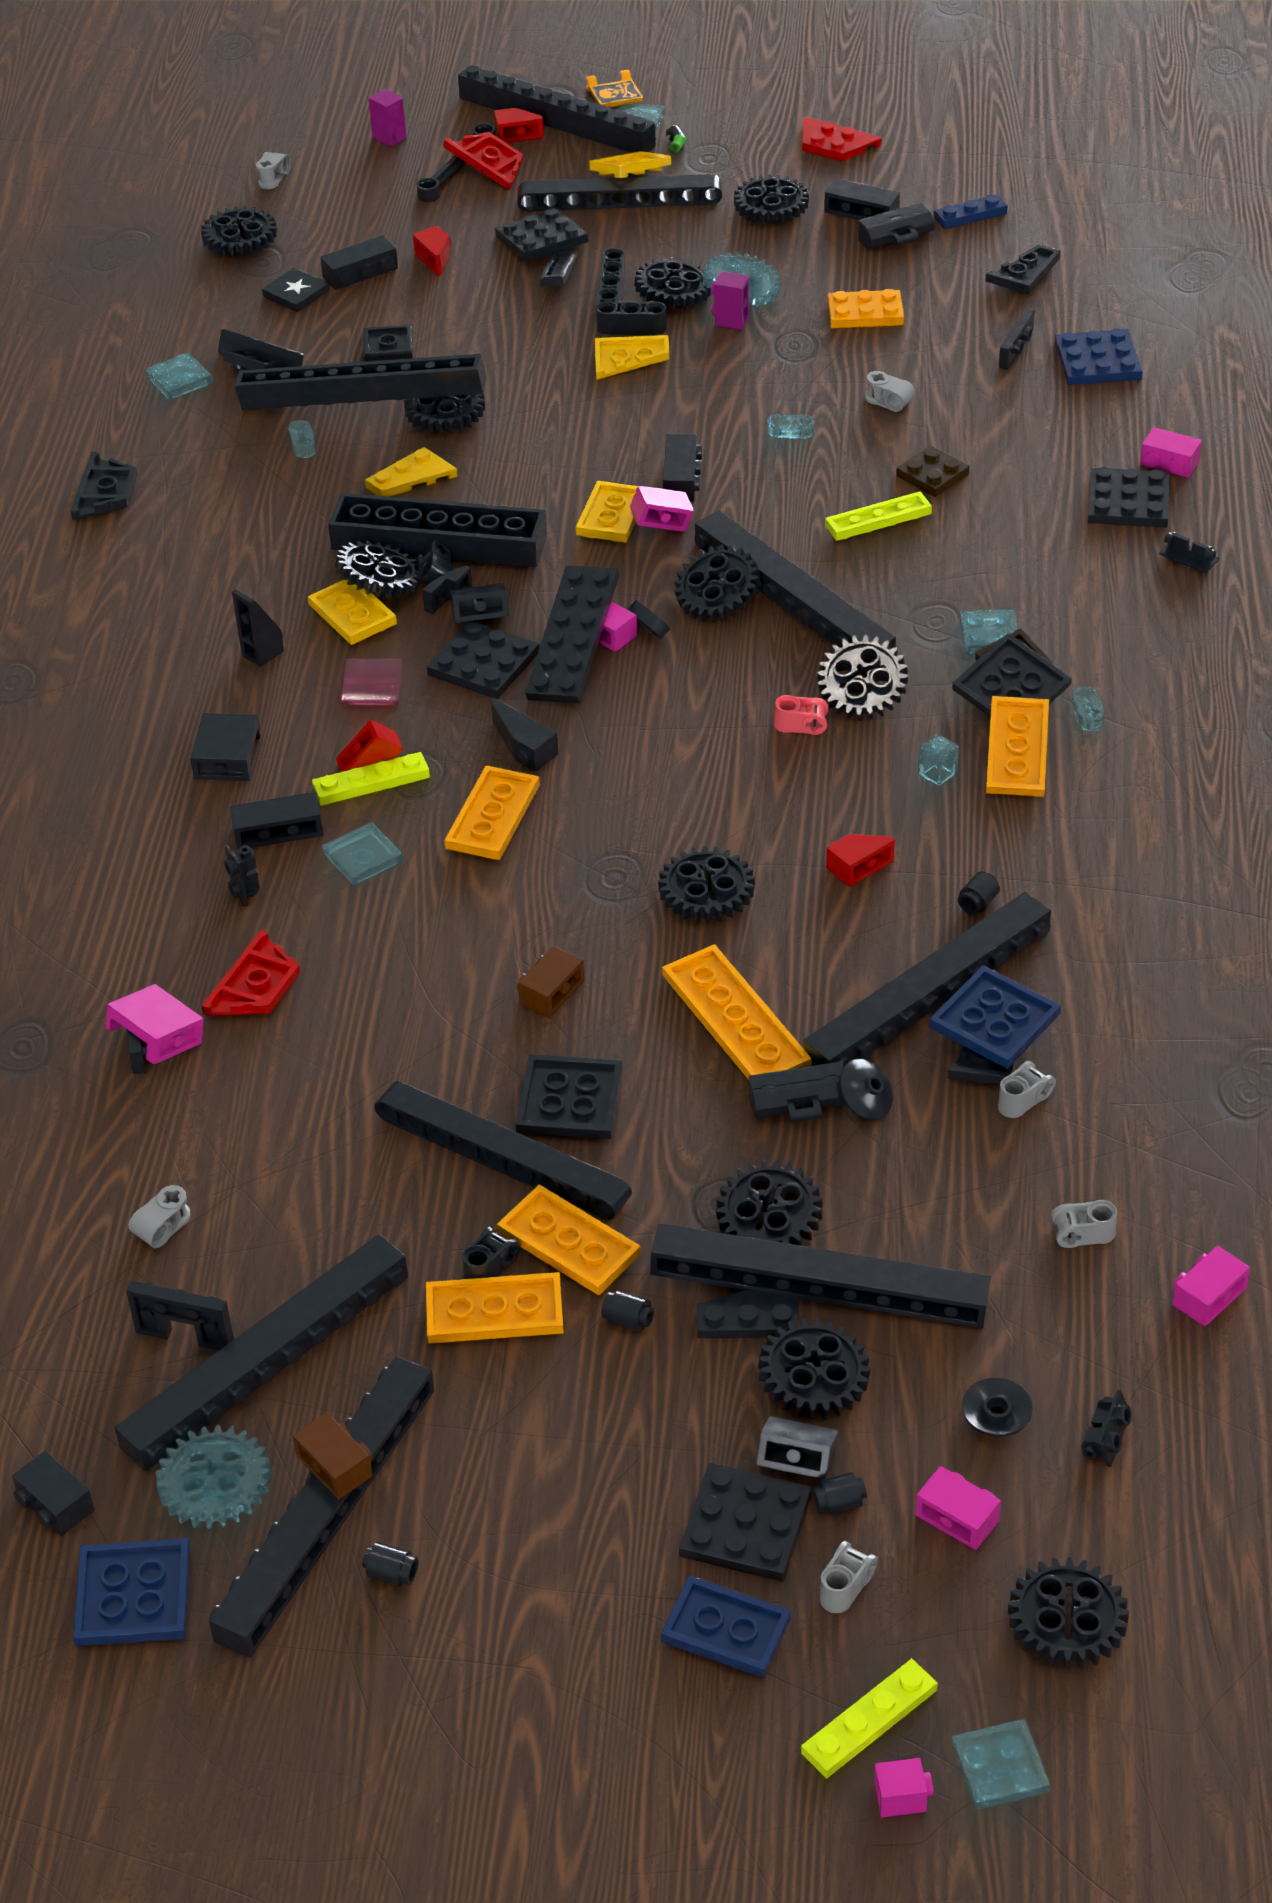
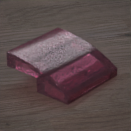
(372, 682)

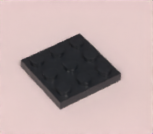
(541, 234)
(1129, 497)
(483, 659)
(1010, 671)
(569, 1096)
(745, 1521)

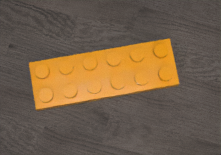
(734, 1013)

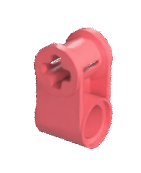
(798, 714)

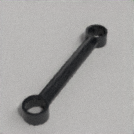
(429, 188)

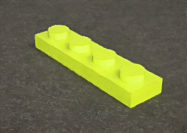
(878, 516)
(370, 778)
(869, 1718)

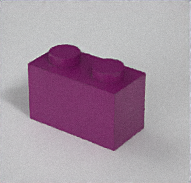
(387, 117)
(731, 300)

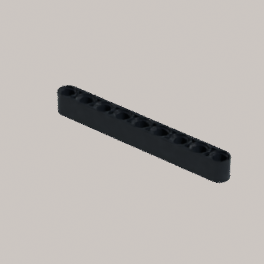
(629, 198)
(503, 1150)

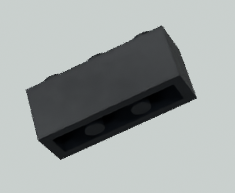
(859, 200)
(359, 262)
(682, 464)
(276, 820)

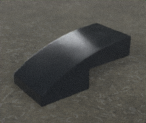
(438, 591)

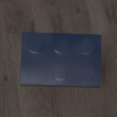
(726, 1626)

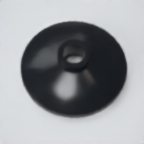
(865, 1089)
(1000, 1397)

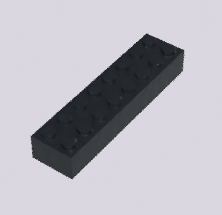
(467, 529)

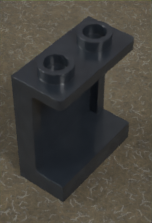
(224, 746)

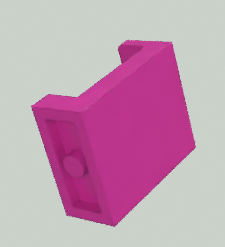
(157, 1020)

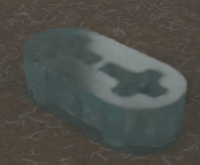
(791, 425)
(299, 439)
(1092, 706)

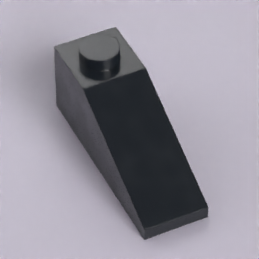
(257, 632)
(526, 738)

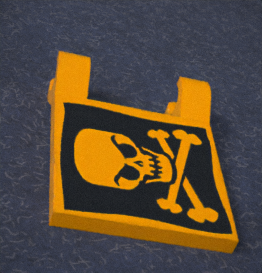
(614, 93)

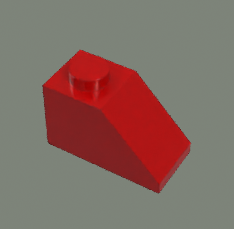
(517, 125)
(432, 248)
(370, 746)
(859, 856)

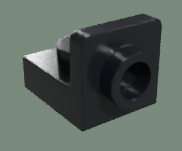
(137, 1053)

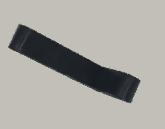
(620, 316)

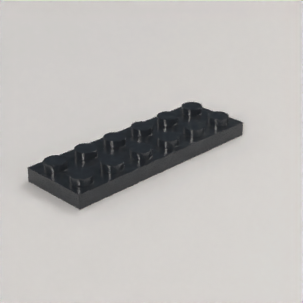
(572, 634)

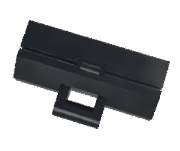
(895, 226)
(796, 1092)

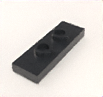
(558, 268)
(1015, 341)

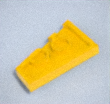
(624, 354)
(412, 470)

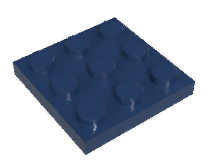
(1098, 356)
(995, 1016)
(132, 1592)

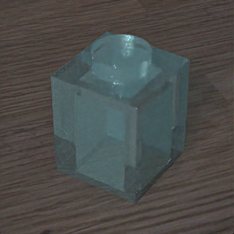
(938, 759)

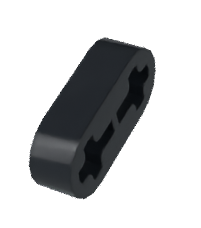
(649, 620)

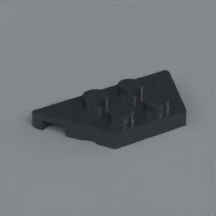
(103, 487)

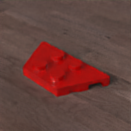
(834, 140)
(488, 156)
(254, 981)

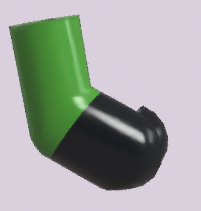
(678, 138)

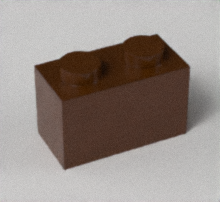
(550, 981)
(333, 1455)

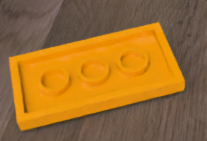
(1017, 746)
(492, 812)
(569, 1239)
(494, 1307)

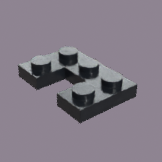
(155, 1306)

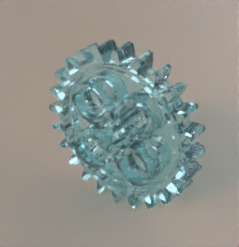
(763, 281)
(213, 1476)

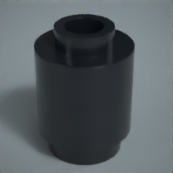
(978, 892)
(627, 1310)
(839, 1494)
(390, 1564)

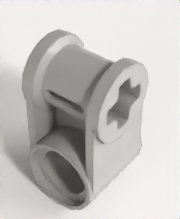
(272, 169)
(889, 391)
(1023, 1090)
(160, 1220)
(1087, 1223)
(845, 1577)

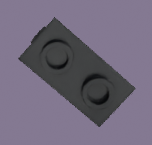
(1197, 556)
(242, 873)
(1112, 1417)

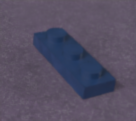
(970, 211)

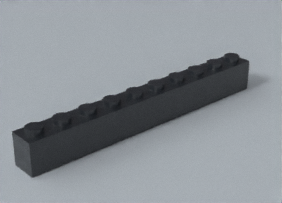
(558, 110)
(361, 382)
(791, 586)
(929, 983)
(820, 1275)
(261, 1352)
(316, 1514)

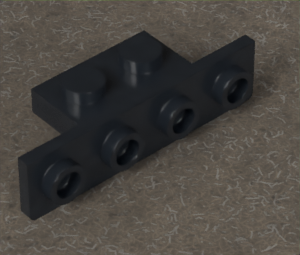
(254, 353)

